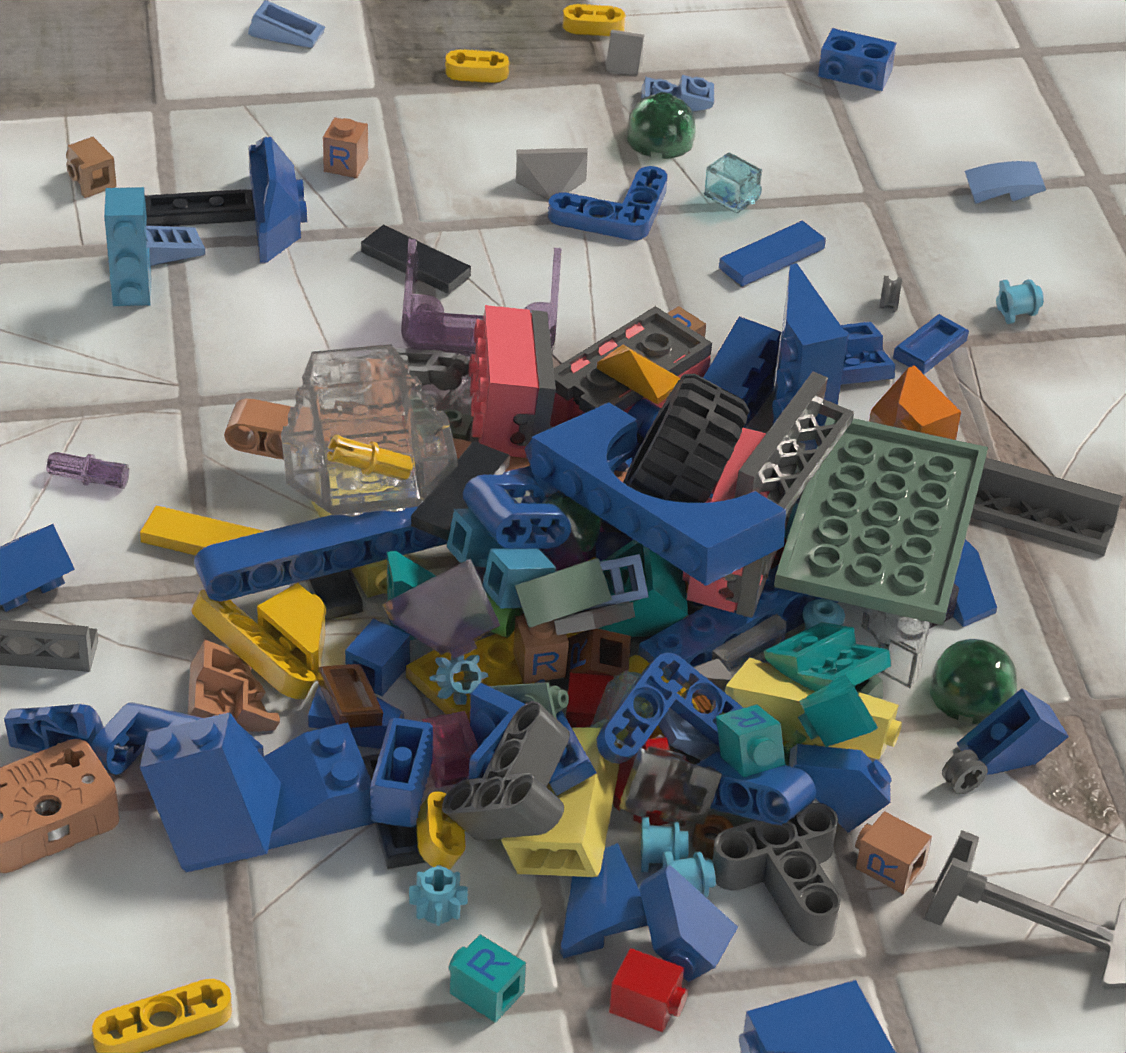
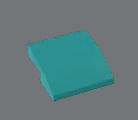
(826, 654)

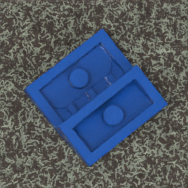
(865, 355)

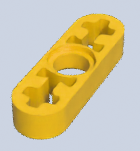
(172, 1001)

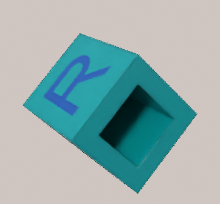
(750, 740)
(487, 977)

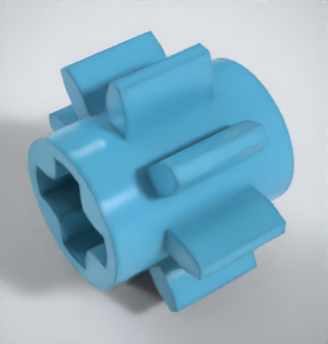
(445, 679)
(438, 895)

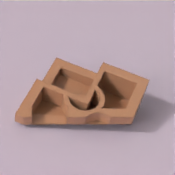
(225, 684)

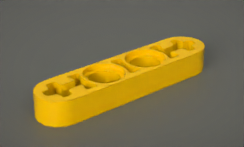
(254, 646)

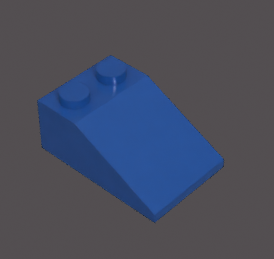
(321, 786)

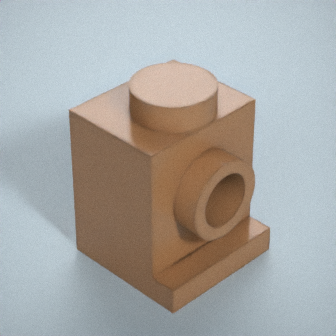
(91, 166)

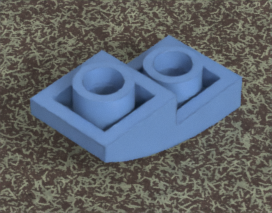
(693, 90)
(1011, 177)

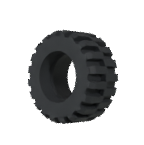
(688, 442)

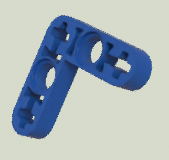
(578, 210)
(662, 697)

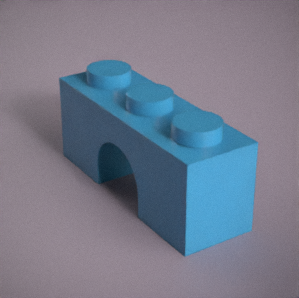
(127, 246)
(503, 565)

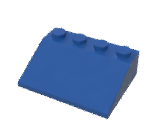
(808, 344)

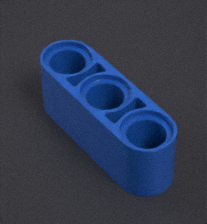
(764, 796)

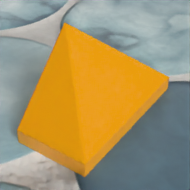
(638, 373)

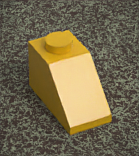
(297, 623)

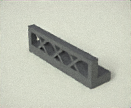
(783, 437)
(1042, 497)
(47, 645)

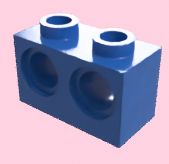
(857, 59)

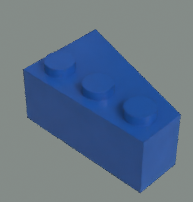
(747, 363)

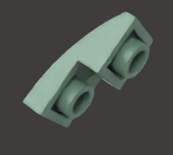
(563, 592)

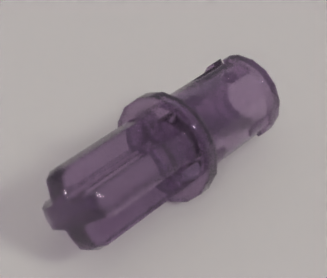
(88, 469)

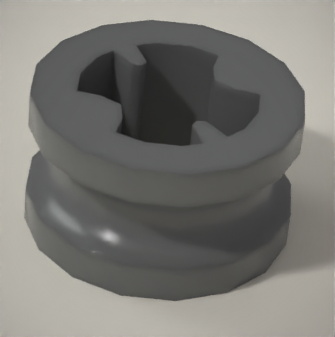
(890, 292)
(964, 771)

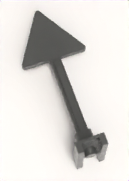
(958, 880)

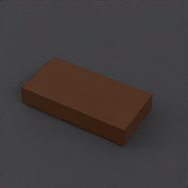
(350, 695)

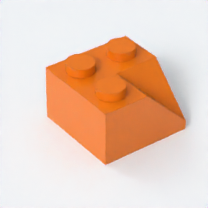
(917, 406)

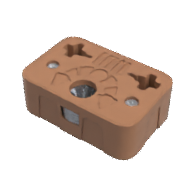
(53, 803)

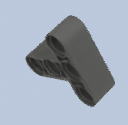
(513, 790)
(789, 866)

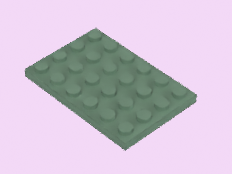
(884, 521)

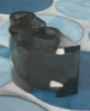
(670, 785)

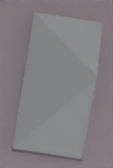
(551, 169)

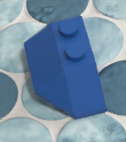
(276, 198)

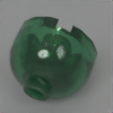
(661, 126)
(972, 679)

